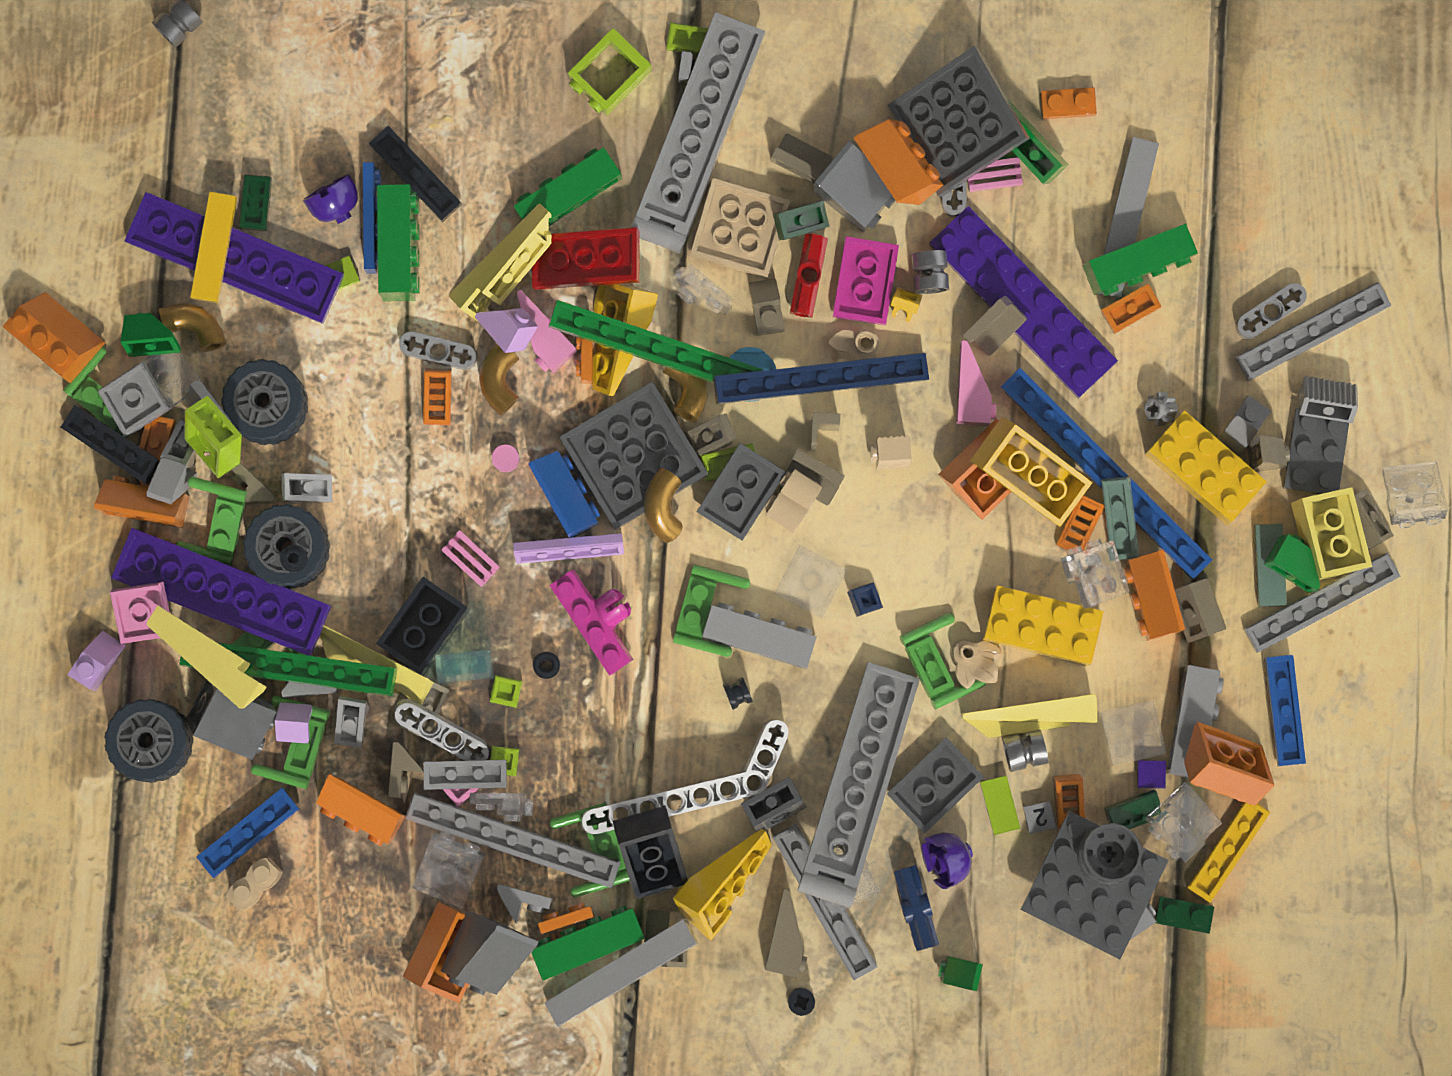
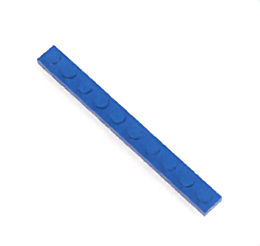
(1101, 466)

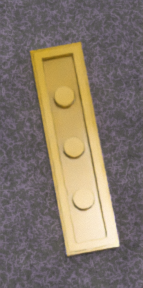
(213, 247)
(1228, 850)

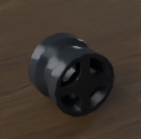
(737, 693)
(799, 998)

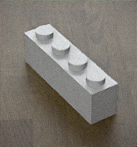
(759, 636)
(1195, 705)

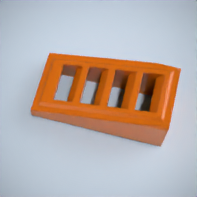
(437, 373)
(1091, 504)
(1078, 791)

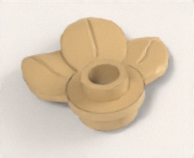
(849, 345)
(979, 665)

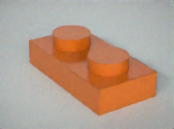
(1068, 103)
(1131, 309)
(584, 367)
(157, 435)
(554, 921)

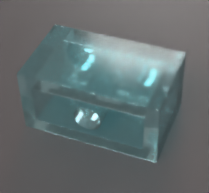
(464, 667)

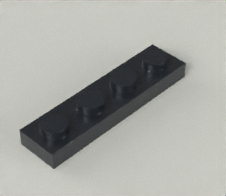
(416, 173)
(110, 444)

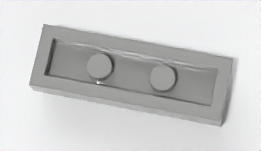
(465, 774)

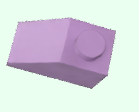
(509, 328)
(96, 661)

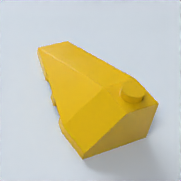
(627, 305)
(712, 890)

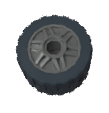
(250, 386)
(269, 533)
(127, 737)

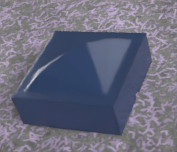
(865, 599)

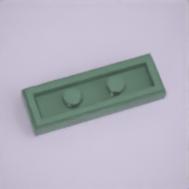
(1121, 516)
(1270, 585)

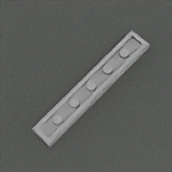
(1131, 198)
(1313, 331)
(1321, 603)
(839, 927)
(621, 972)

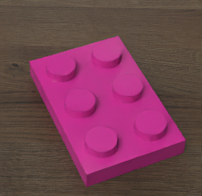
(865, 281)

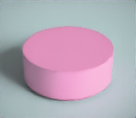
(505, 458)

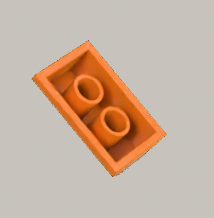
(899, 162)
(54, 335)
(971, 483)
(130, 501)
(1154, 596)
(1228, 764)
(359, 810)
(432, 952)

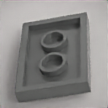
(1315, 454)
(741, 491)
(935, 785)

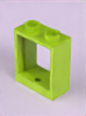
(629, 53)
(213, 433)

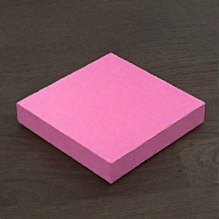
(133, 609)

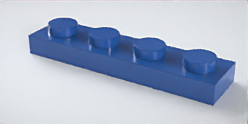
(371, 179)
(1285, 710)
(248, 833)

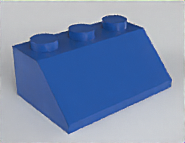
(564, 493)

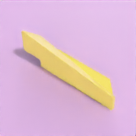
(505, 264)
(343, 648)
(208, 657)
(1034, 716)

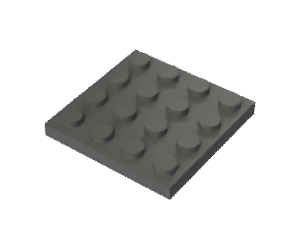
(960, 119)
(626, 448)
(1087, 910)

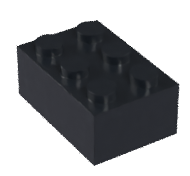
(423, 626)
(650, 852)

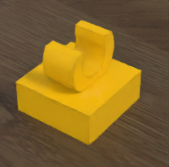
(906, 301)

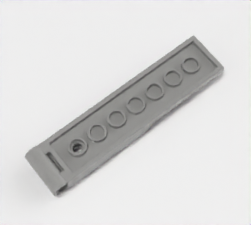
(697, 132)
(858, 785)

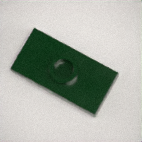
(255, 202)
(1134, 810)

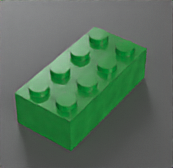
(396, 243)

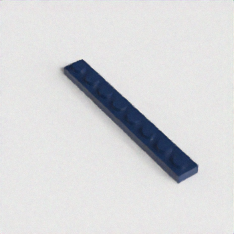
(820, 378)

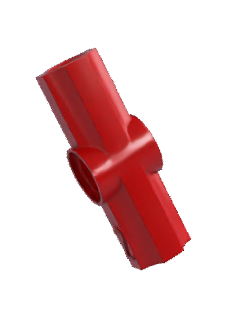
(811, 259)

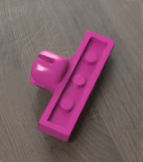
(596, 619)

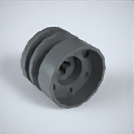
(1120, 843)

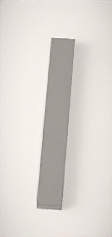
(513, 840)

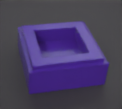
(1151, 774)

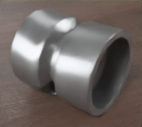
(177, 22)
(930, 262)
(1025, 750)

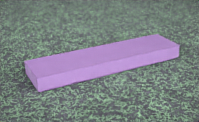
(568, 548)

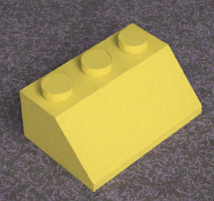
(1333, 532)

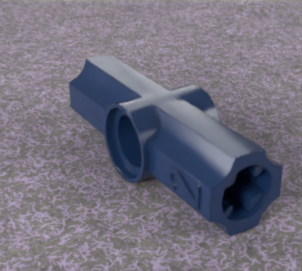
(916, 908)

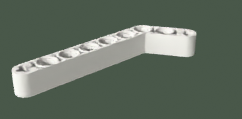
(712, 787)

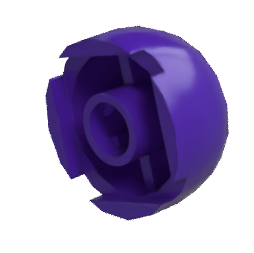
(333, 200)
(948, 858)

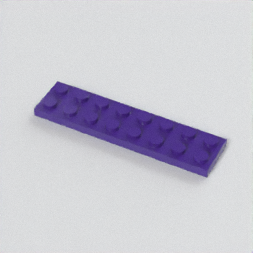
(250, 262)
(1050, 326)
(223, 592)

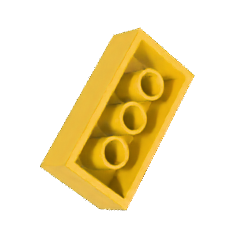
(1206, 468)
(1031, 471)
(1043, 625)

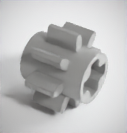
(1161, 408)

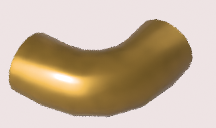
(198, 321)
(493, 379)
(692, 397)
(658, 506)

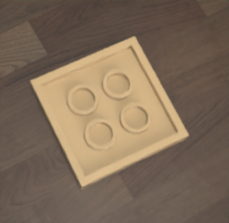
(738, 228)

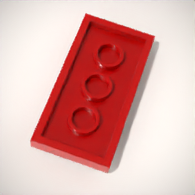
(589, 259)

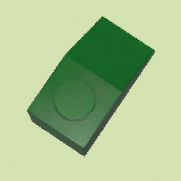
(147, 336)
(1294, 562)
(960, 973)

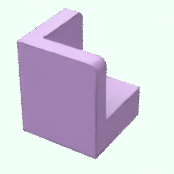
(293, 722)

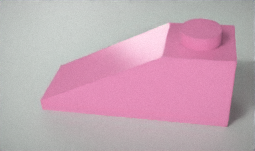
(548, 344)
(973, 397)

